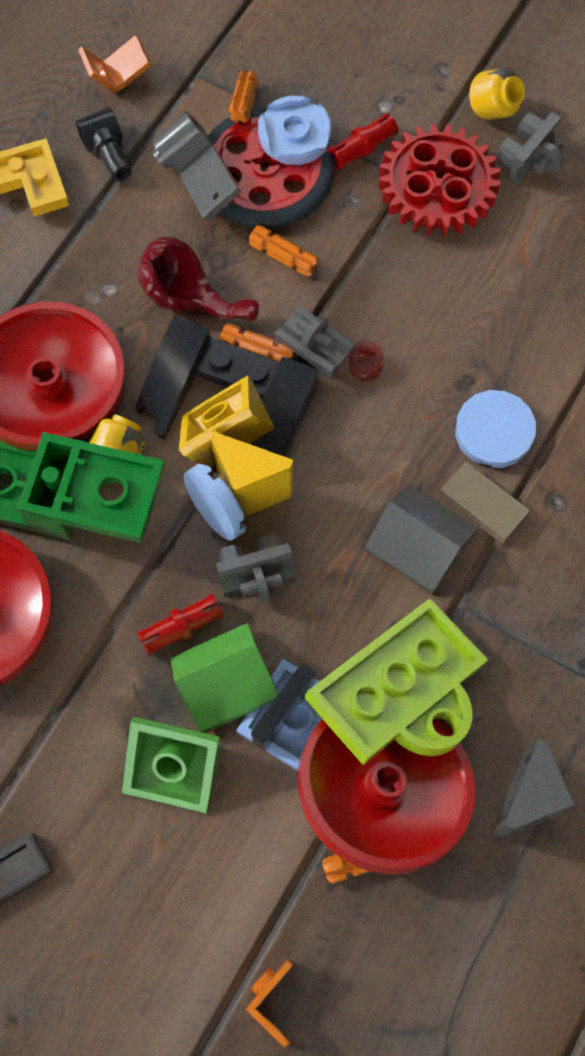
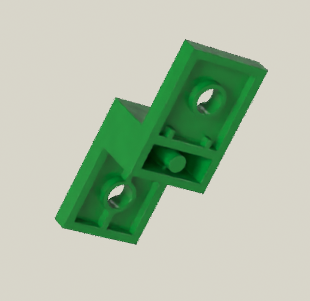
(64, 483)

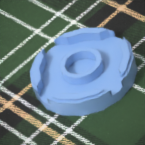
(294, 130)
(495, 428)
(215, 502)

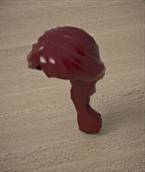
(176, 282)

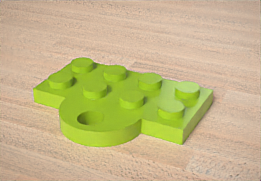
(401, 687)

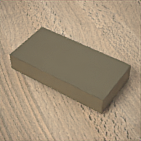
(484, 502)

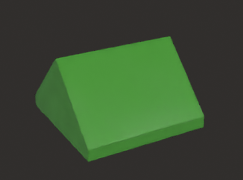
(223, 678)
(171, 764)

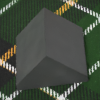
(419, 538)
(535, 793)

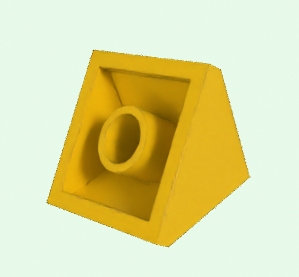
(232, 412)
(252, 473)

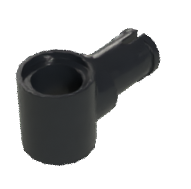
(102, 135)

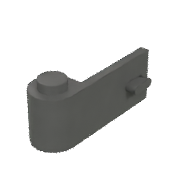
(197, 161)

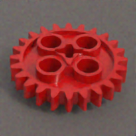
(439, 180)

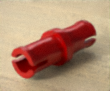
(363, 140)
(180, 624)

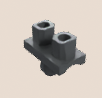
(536, 150)
(315, 341)
(255, 570)

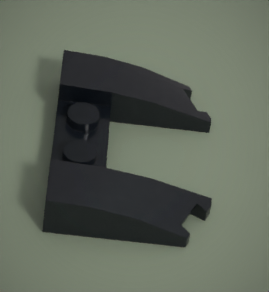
(191, 352)

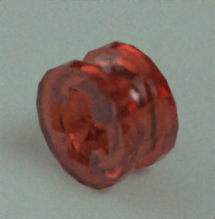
(363, 372)

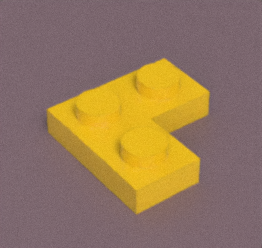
(36, 171)

